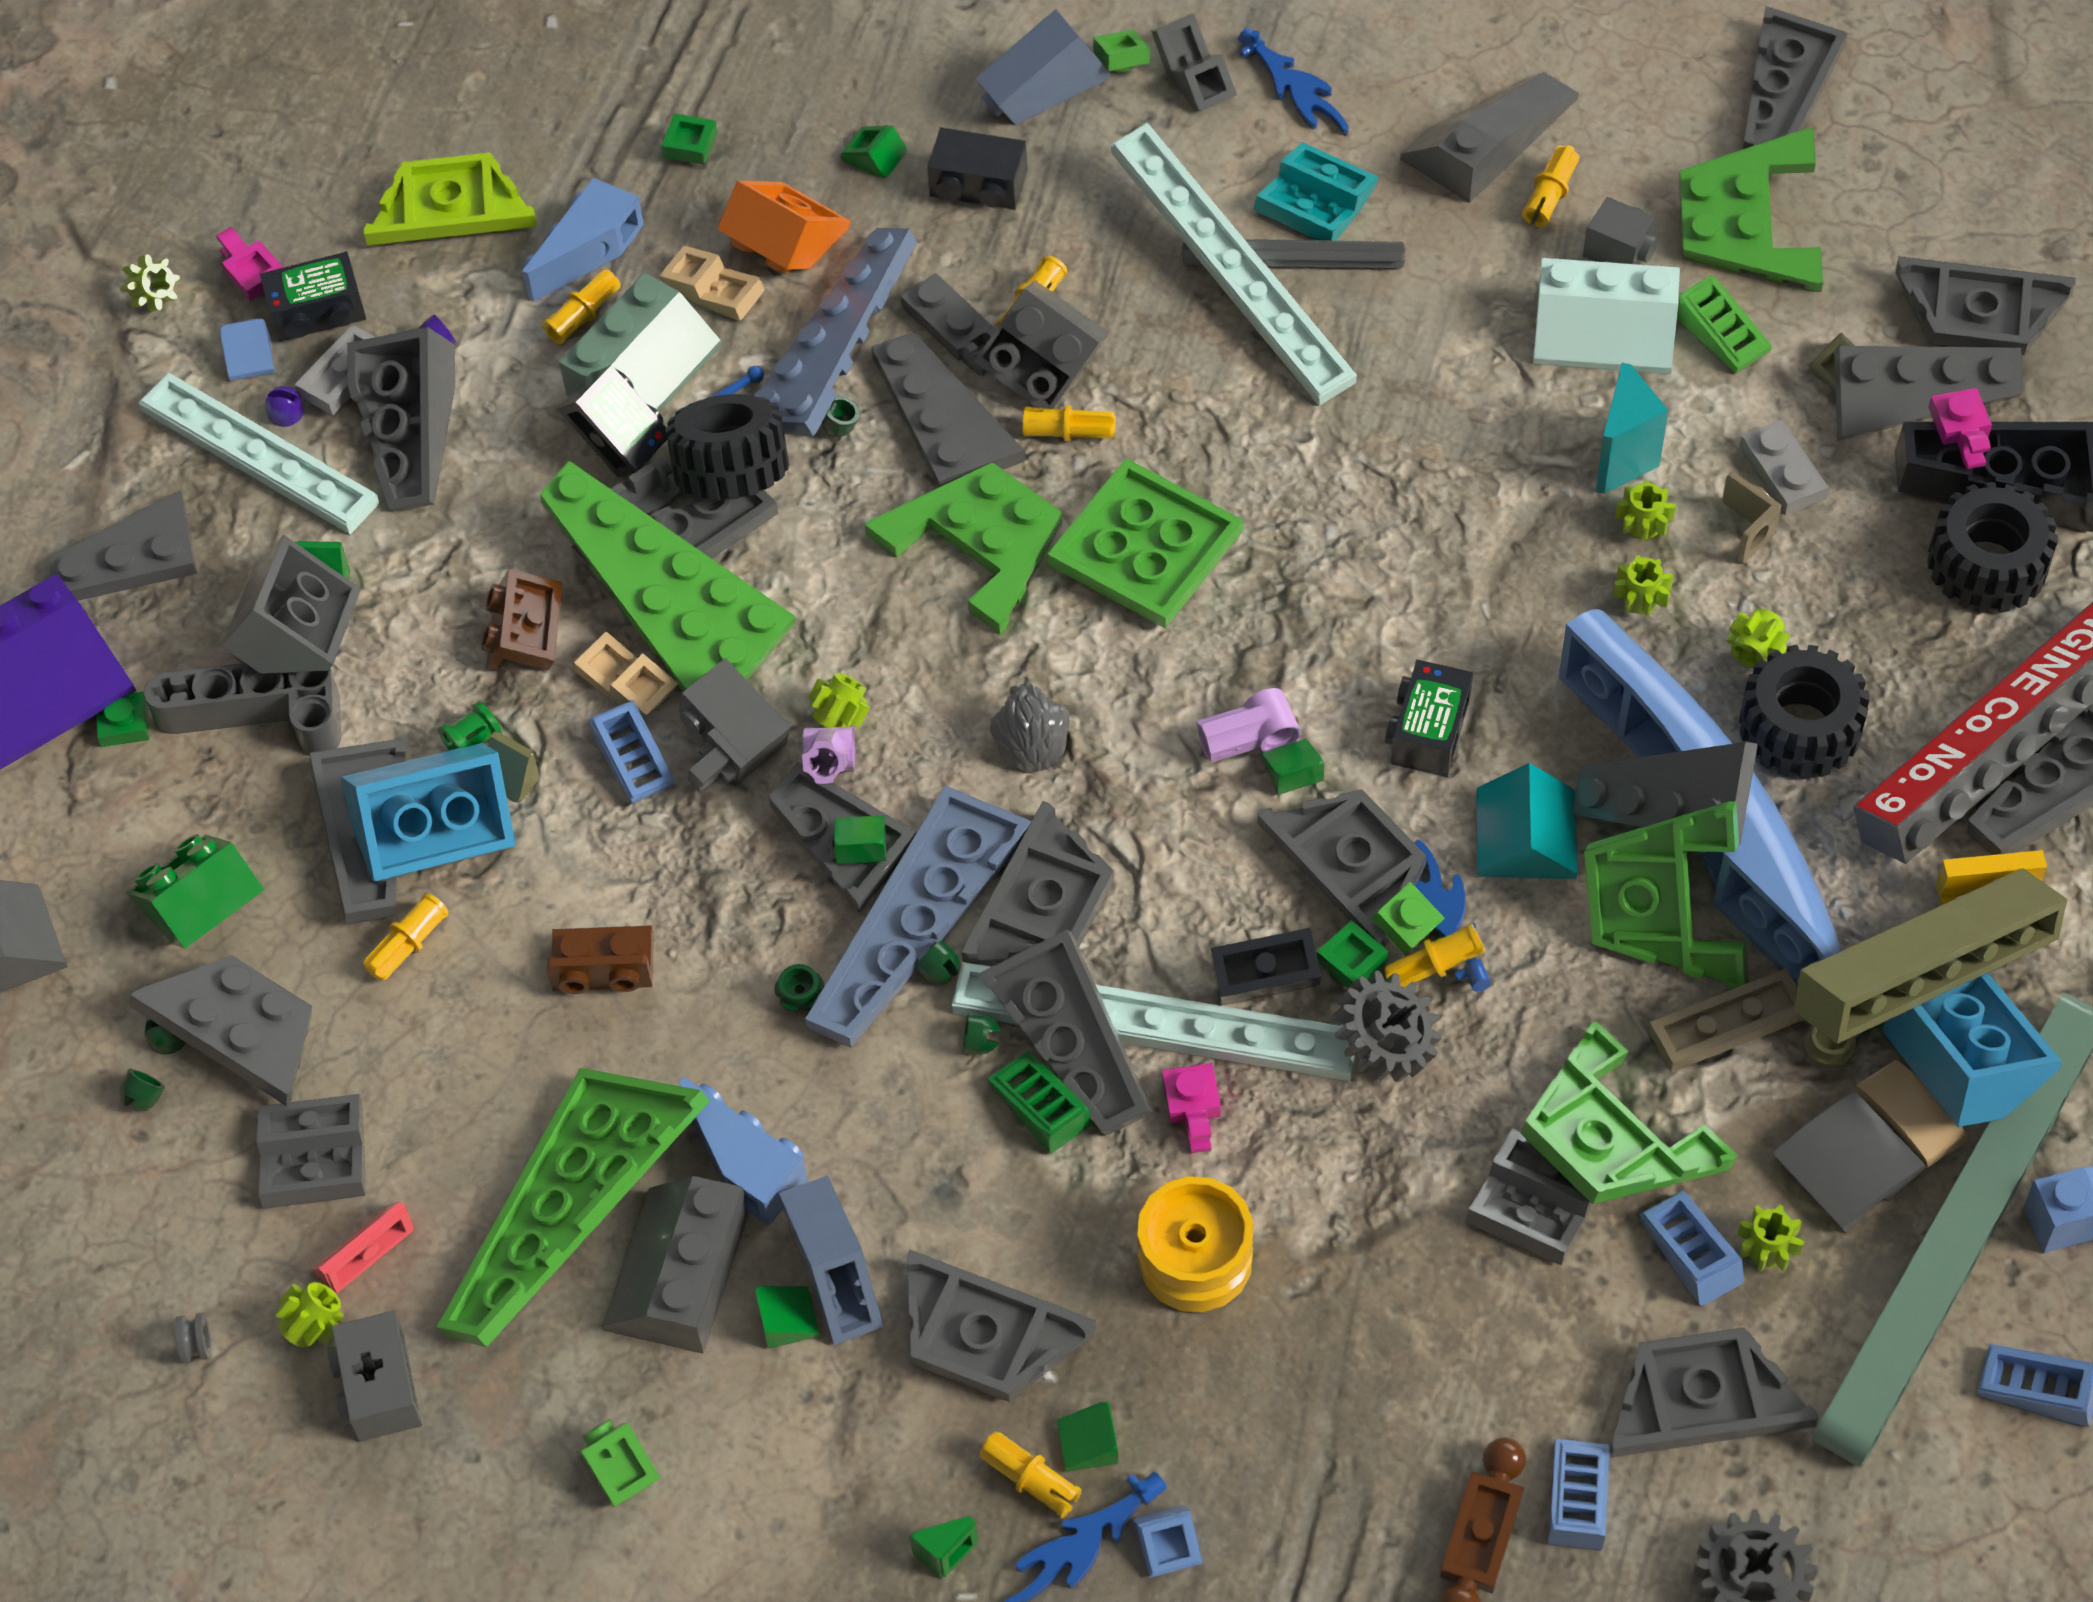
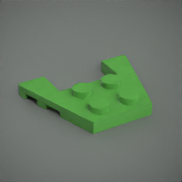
(1729, 211)
(990, 521)
(1644, 895)
(1601, 1141)

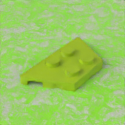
(448, 200)

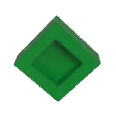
(689, 138)
(124, 721)
(1352, 954)

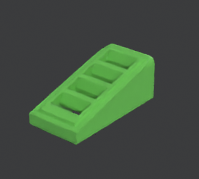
(1710, 299)

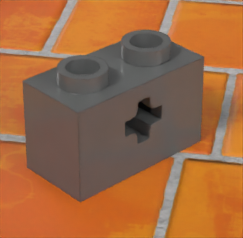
(377, 1348)

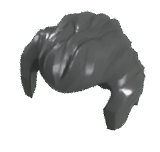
(1030, 729)

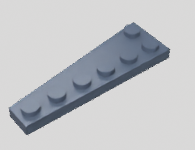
(821, 352)
(929, 891)

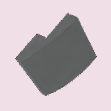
(311, 1151)
(1849, 1160)
(1529, 1202)

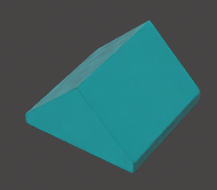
(1632, 432)
(1526, 826)

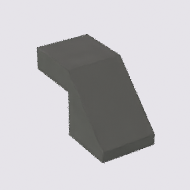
(1186, 60)

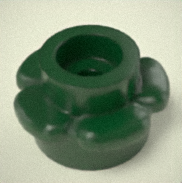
(796, 977)

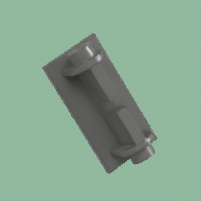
(649, 487)

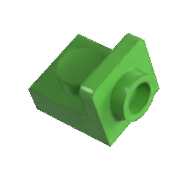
(617, 1461)

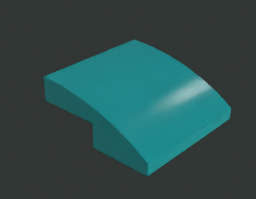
(1316, 193)

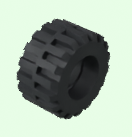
(727, 446)
(1998, 518)
(1810, 680)

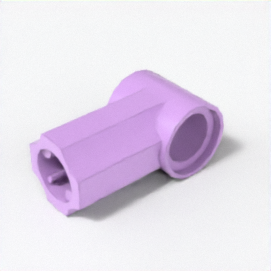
(1262, 722)
(828, 752)

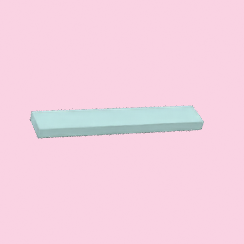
(259, 453)

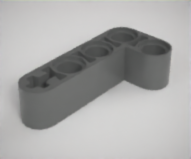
(187, 702)

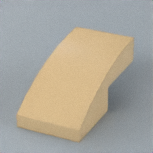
(706, 282)
(623, 675)
(1912, 1112)

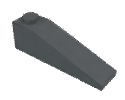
(1486, 138)
(405, 404)

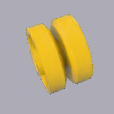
(1195, 1244)

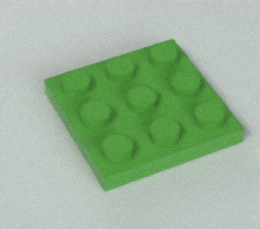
(1145, 542)

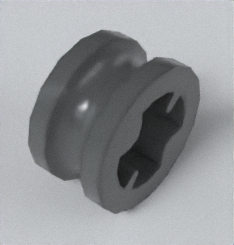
(193, 1337)

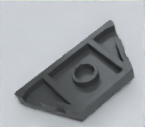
(1980, 303)
(1348, 853)
(1044, 890)
(234, 1020)
(985, 1330)
(1705, 1393)

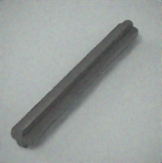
(1321, 253)

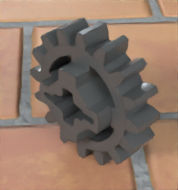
(1379, 1003)
(1750, 1547)

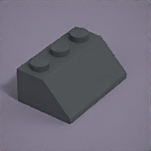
(291, 613)
(678, 1263)

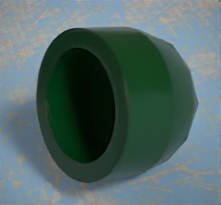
(841, 417)
(939, 963)
(976, 1034)
(161, 1039)
(141, 1089)

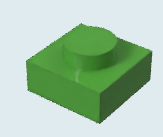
(1121, 50)
(1407, 918)

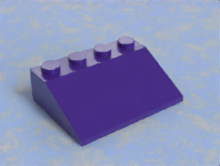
(51, 669)

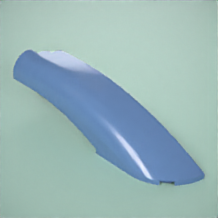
(1766, 881)

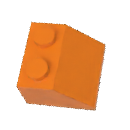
(780, 224)

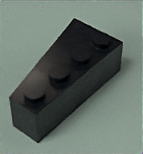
(2036, 457)

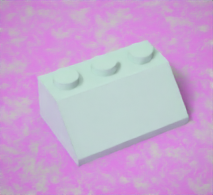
(1606, 315)

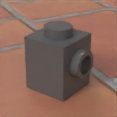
(1620, 234)

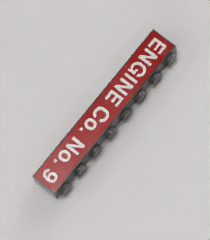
(1981, 745)

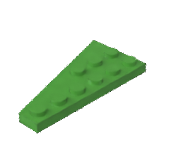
(584, 1164)

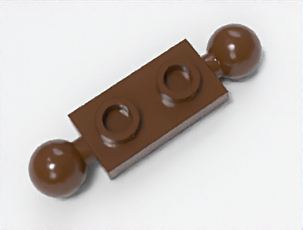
(1484, 1523)

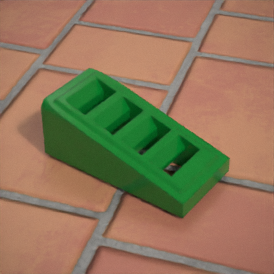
(1060, 1130)

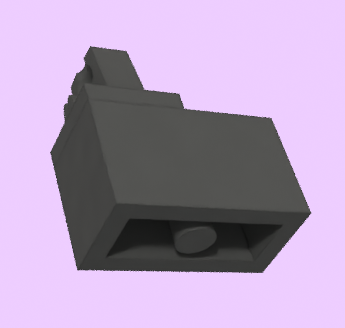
(735, 722)

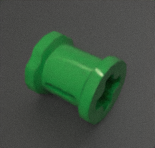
(470, 729)

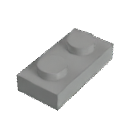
(327, 379)
(1784, 467)

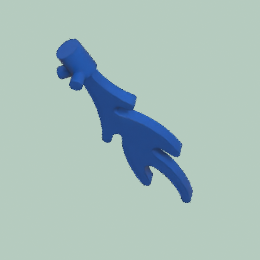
(1301, 84)
(1452, 907)
(1083, 1547)

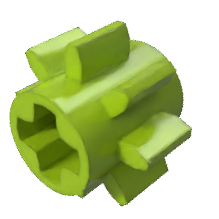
(161, 281)
(1645, 510)
(1642, 585)
(1756, 636)
(839, 701)
(1764, 1251)
(309, 1314)

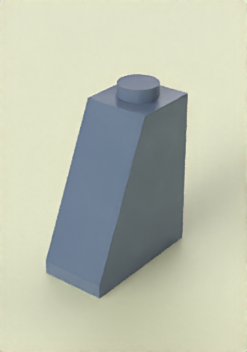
(1041, 71)
(831, 1259)

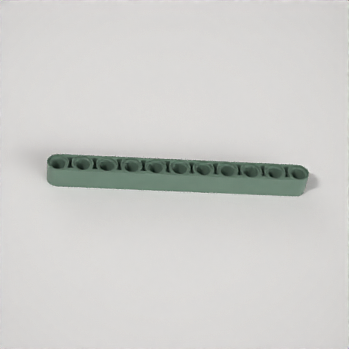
(1952, 1247)

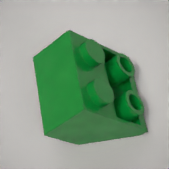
(195, 888)

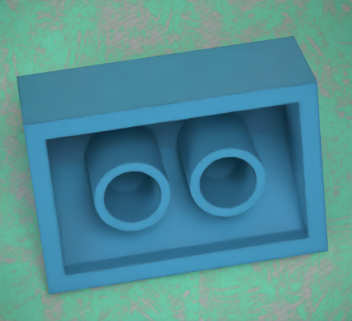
(429, 811)
(1973, 1051)

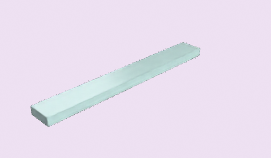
(1233, 264)
(1193, 1028)

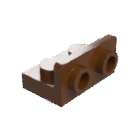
(522, 620)
(601, 959)

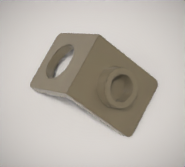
(1755, 506)

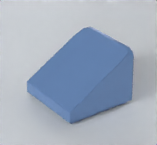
(247, 349)
(1168, 1540)

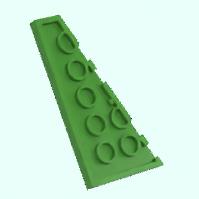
(669, 590)

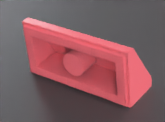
(364, 1247)

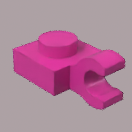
(245, 262)
(1964, 420)
(1193, 1099)

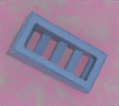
(616, 720)
(1707, 1276)
(2056, 1406)
(1573, 1531)

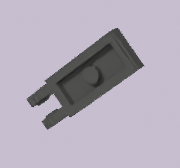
(949, 319)

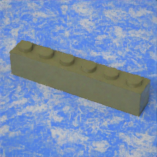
(1929, 955)

